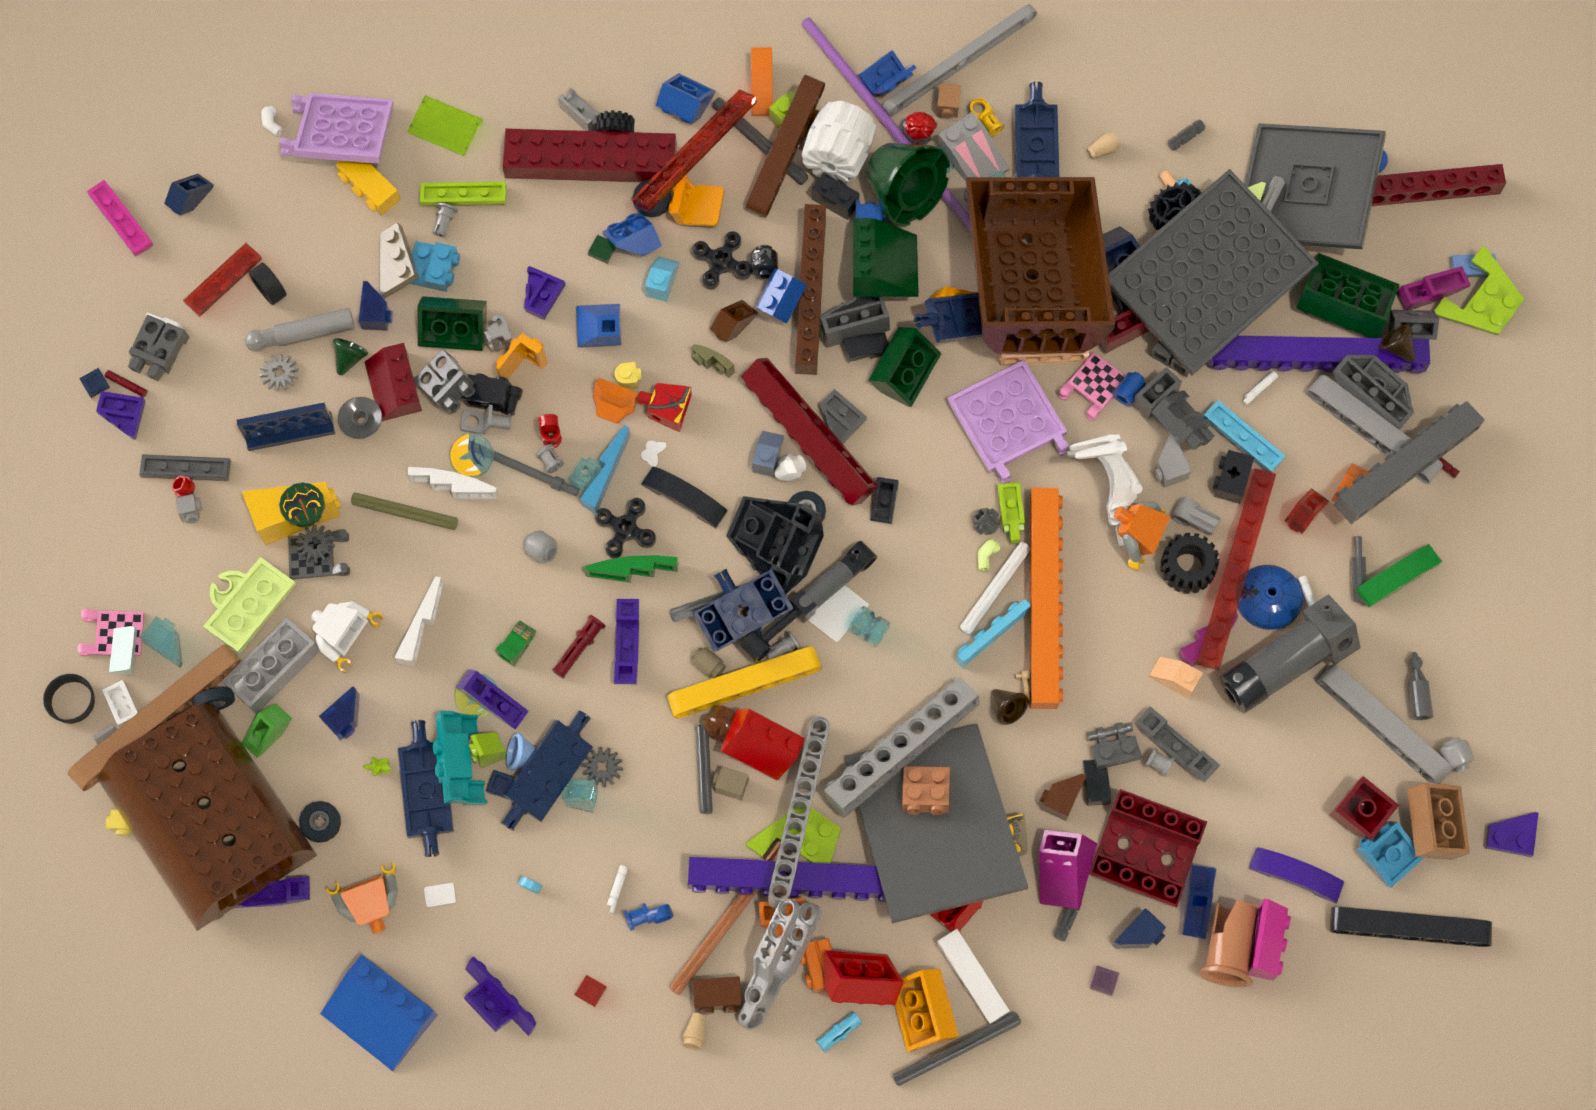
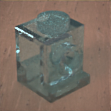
(582, 480)

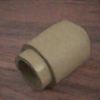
(708, 662)

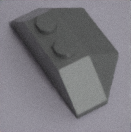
(1376, 387)

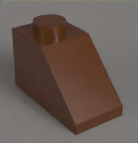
(733, 320)
(1061, 796)

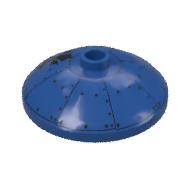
(1266, 610)

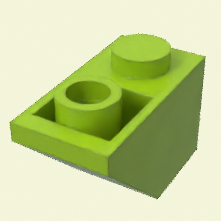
(486, 749)

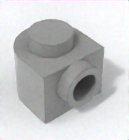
(189, 508)

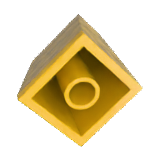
(266, 513)

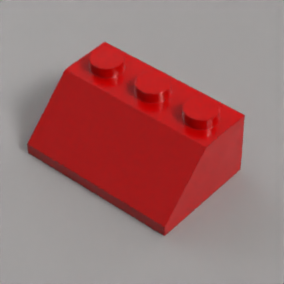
(762, 743)
(861, 978)

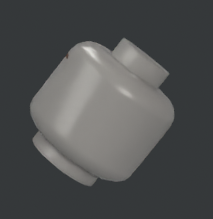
(540, 547)
(1457, 754)

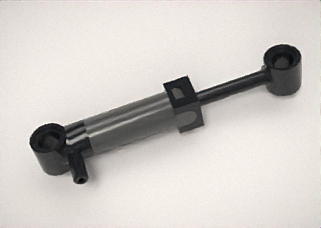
(806, 602)

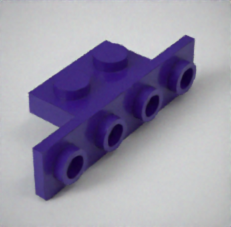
(494, 1002)

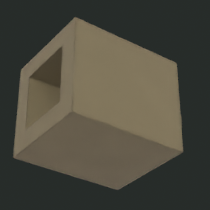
(730, 783)

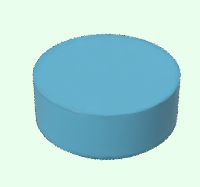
(530, 884)

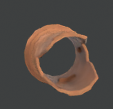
(1231, 945)

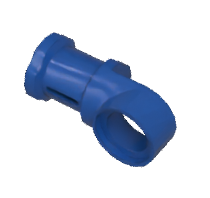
(643, 915)

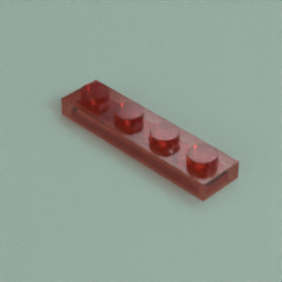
(222, 279)

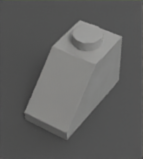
(1171, 464)

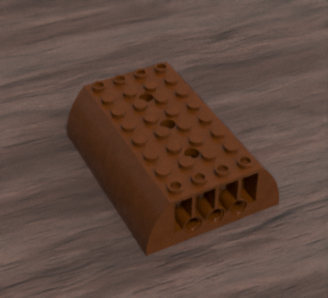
(1071, 298)
(188, 840)

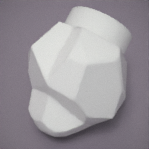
(790, 467)

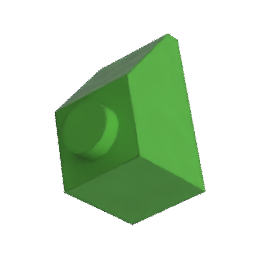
(266, 729)

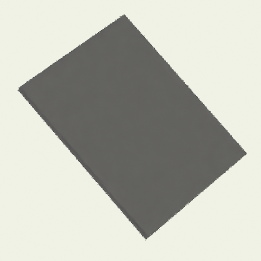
(1210, 272)
(947, 858)

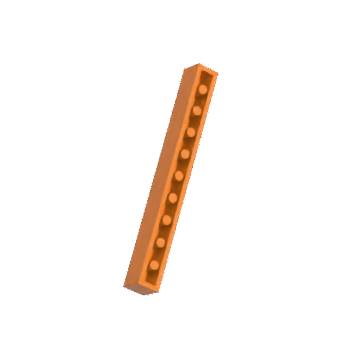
(1045, 598)

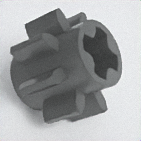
(986, 521)

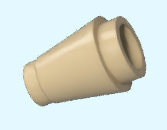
(1104, 145)
(695, 1032)

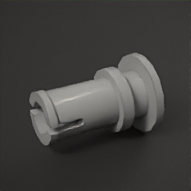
(443, 219)
(784, 646)

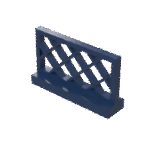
(286, 426)

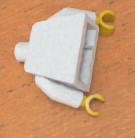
(339, 627)

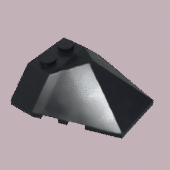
(777, 537)

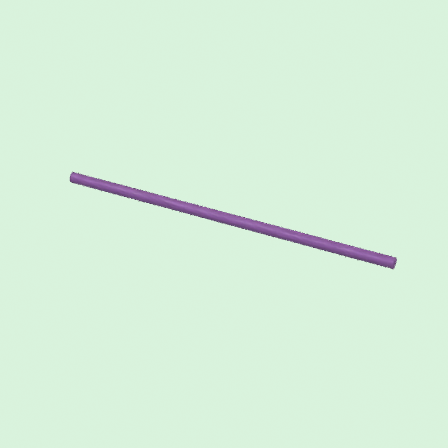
(876, 108)

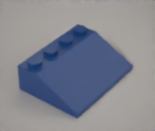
(378, 1013)

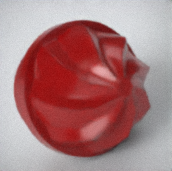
(183, 486)

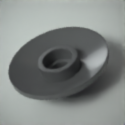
(359, 408)

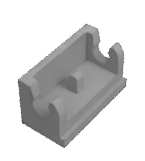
(578, 110)

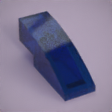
(1199, 900)

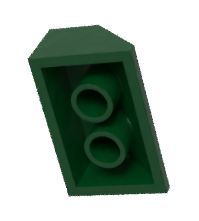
(452, 323)
(905, 366)

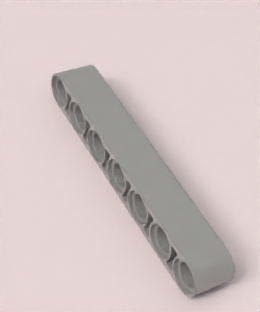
(1363, 421)
(1384, 724)

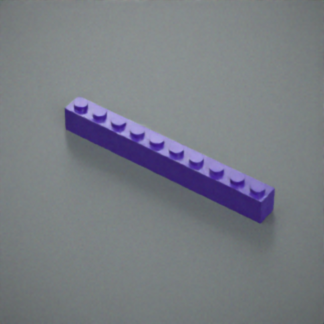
(1311, 353)
(810, 878)

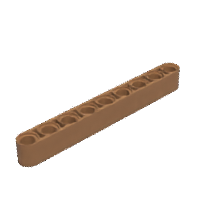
(162, 709)

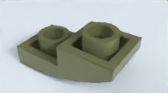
(708, 357)

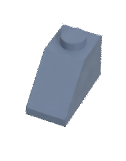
(767, 453)

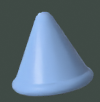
(518, 752)

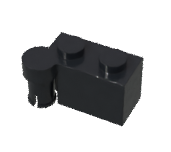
(493, 392)

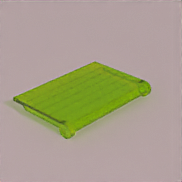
(444, 125)

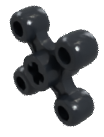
(724, 253)
(617, 524)

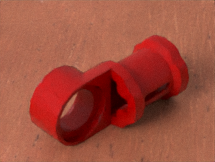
(549, 424)

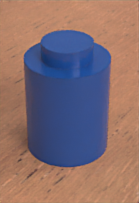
(1129, 388)

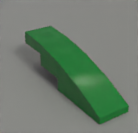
(623, 568)
(1399, 575)

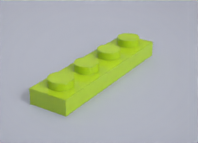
(463, 193)

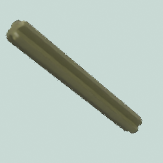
(404, 511)

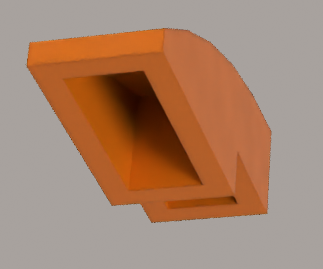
(762, 79)

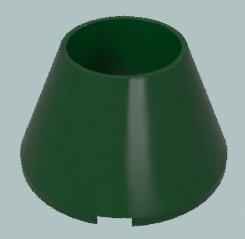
(908, 180)

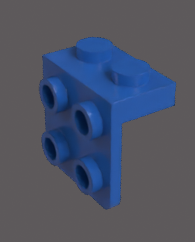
(885, 74)

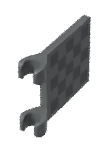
(301, 569)

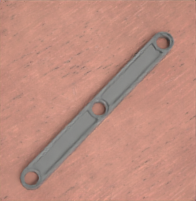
(959, 59)

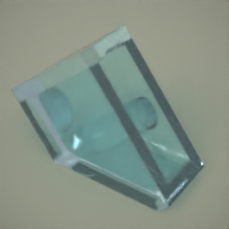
(163, 639)
(581, 795)

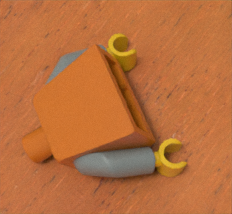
(1141, 529)
(368, 899)

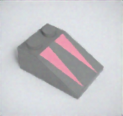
(971, 148)

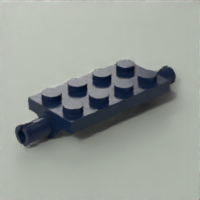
(1036, 136)
(952, 317)
(547, 771)
(422, 794)

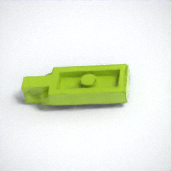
(1011, 510)

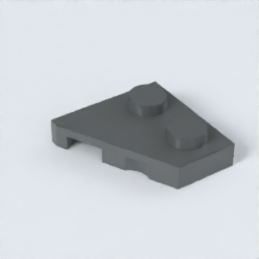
(841, 416)

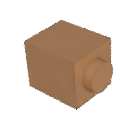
(948, 100)

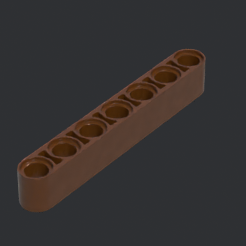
(785, 145)

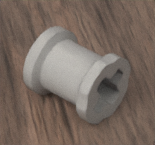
(550, 458)
(1160, 762)

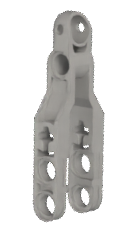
(775, 970)

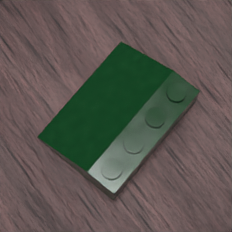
(884, 260)
(1348, 296)

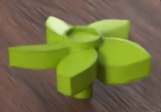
(378, 766)

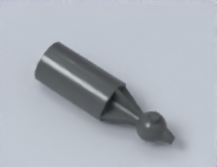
(1419, 691)

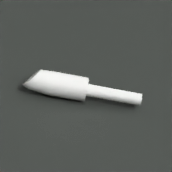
(167, 320)

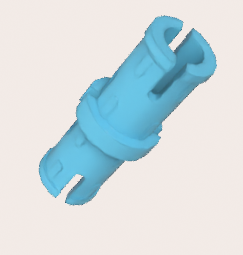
(839, 1032)

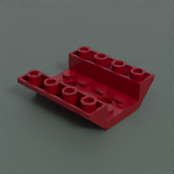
(1152, 833)

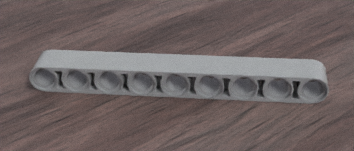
(799, 801)

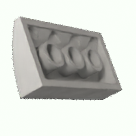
(271, 665)

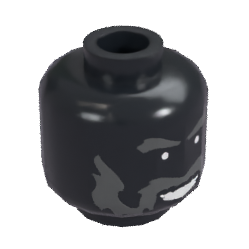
(763, 261)

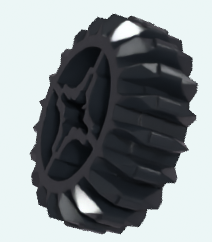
(1171, 202)

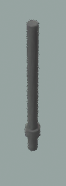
(556, 482)

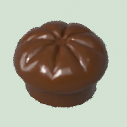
(719, 723)

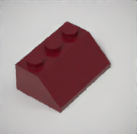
(393, 382)

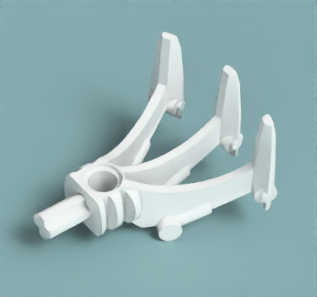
(1122, 479)

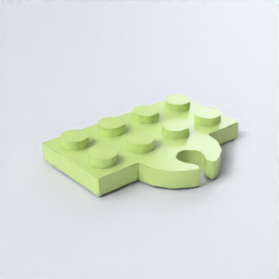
(246, 603)

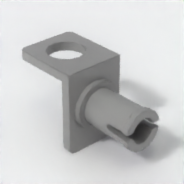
(485, 421)

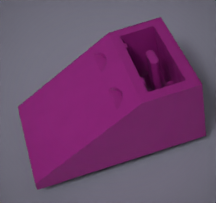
(1064, 868)

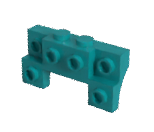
(454, 759)

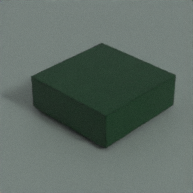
(601, 249)

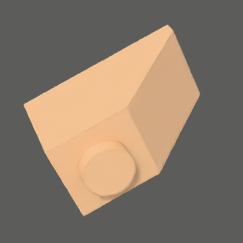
(1176, 675)

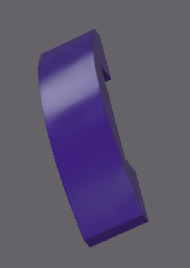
(627, 641)
(1297, 873)
(281, 893)

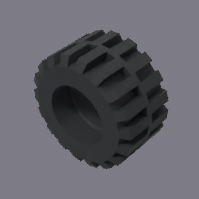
(1189, 580)

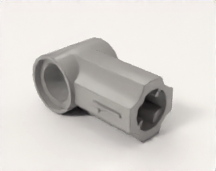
(1190, 513)

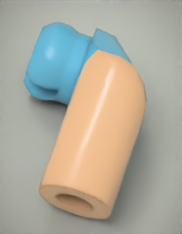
(1168, 179)

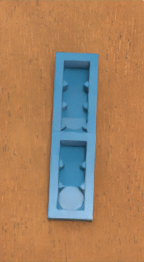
(608, 461)

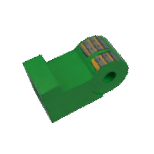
(516, 643)

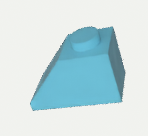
(661, 278)

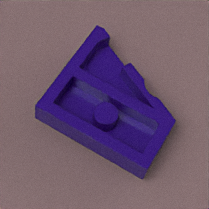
(122, 411)
(1514, 835)

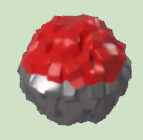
(919, 127)

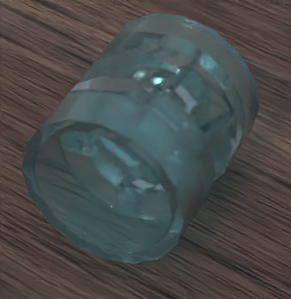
(869, 626)

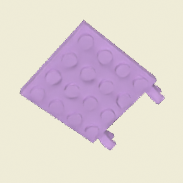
(339, 128)
(1008, 418)

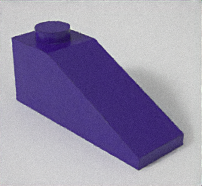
(492, 698)

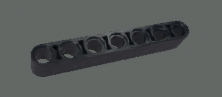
(1411, 926)

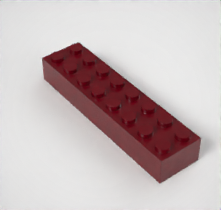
(585, 154)

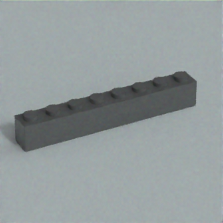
(1408, 462)

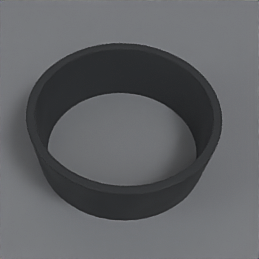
(57, 683)

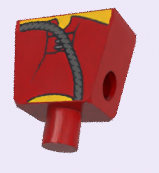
(667, 404)

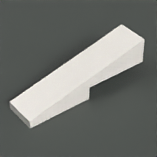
(426, 615)
(120, 702)
(973, 976)

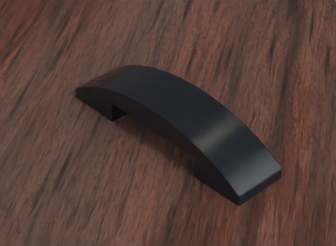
(685, 495)

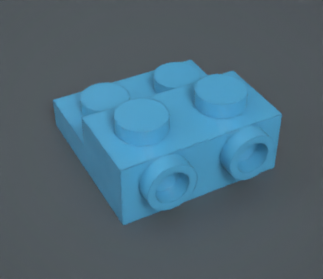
(435, 265)
(1389, 853)

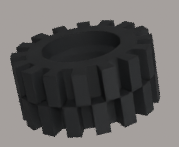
(615, 122)

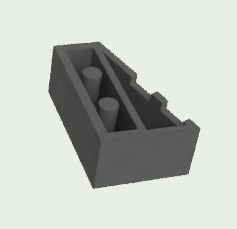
(854, 319)

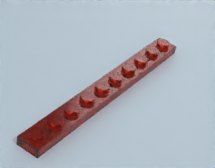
(1236, 569)

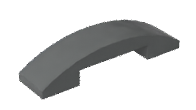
(1176, 746)

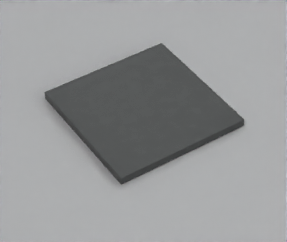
(1326, 178)

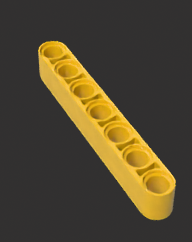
(744, 682)

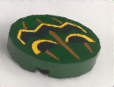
(302, 504)

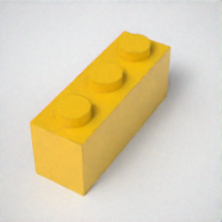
(369, 184)

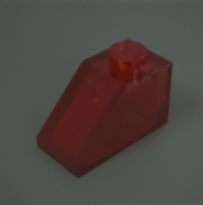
(1306, 511)

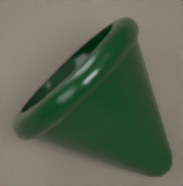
(347, 355)

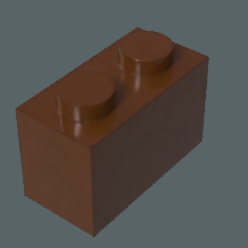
(717, 994)

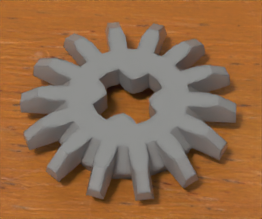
(282, 380)

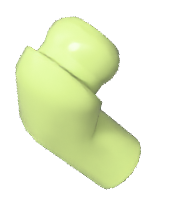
(985, 551)

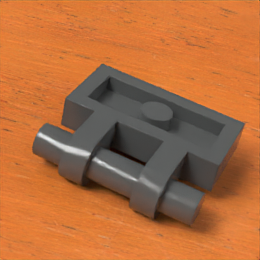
(1114, 752)

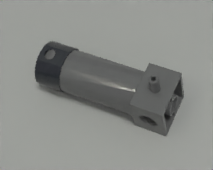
(1323, 635)

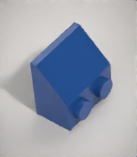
(684, 98)
(780, 295)

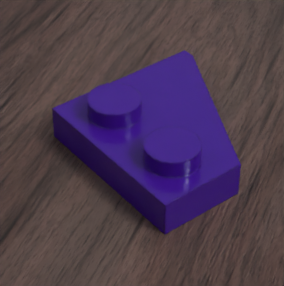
(541, 292)

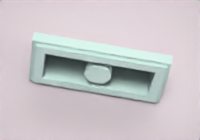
(123, 650)

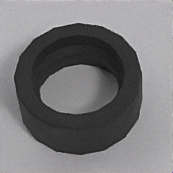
(267, 283)

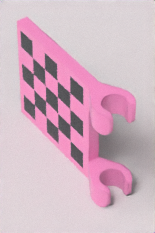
(1094, 381)
(105, 628)

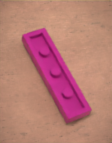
(120, 218)

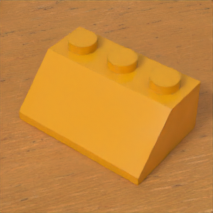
(925, 1010)

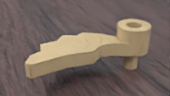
(1025, 675)

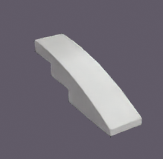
(460, 485)

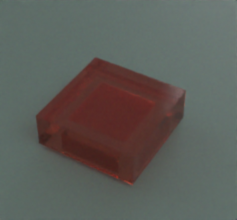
(590, 991)

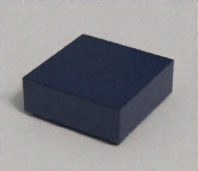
(94, 382)
(499, 783)

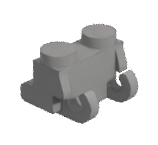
(498, 335)

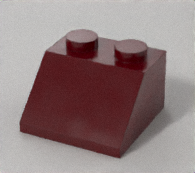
(1364, 809)

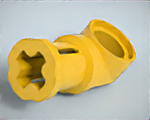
(987, 117)

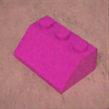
(1269, 940)

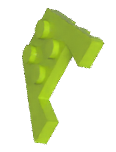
(1491, 304)
(818, 842)

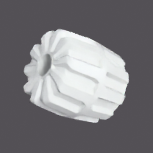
(839, 141)

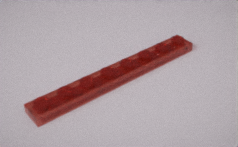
(694, 150)

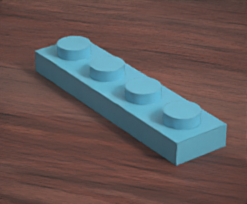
(1244, 436)
(999, 627)

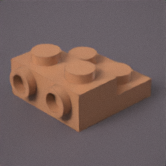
(926, 790)

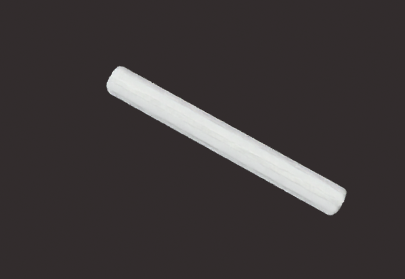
(995, 588)

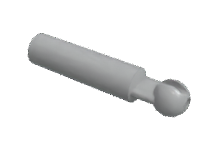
(301, 330)

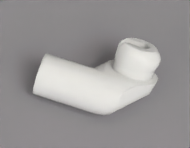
(267, 116)

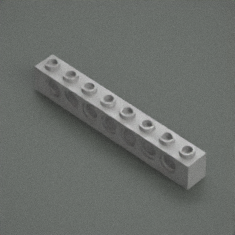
(846, 801)

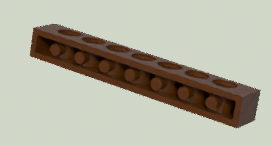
(810, 301)

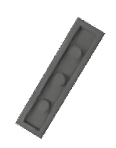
(194, 467)

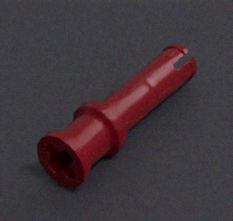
(584, 638)

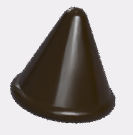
(1400, 343)
(1009, 705)

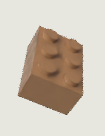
(1438, 821)

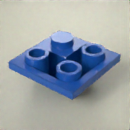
(633, 234)
(598, 325)

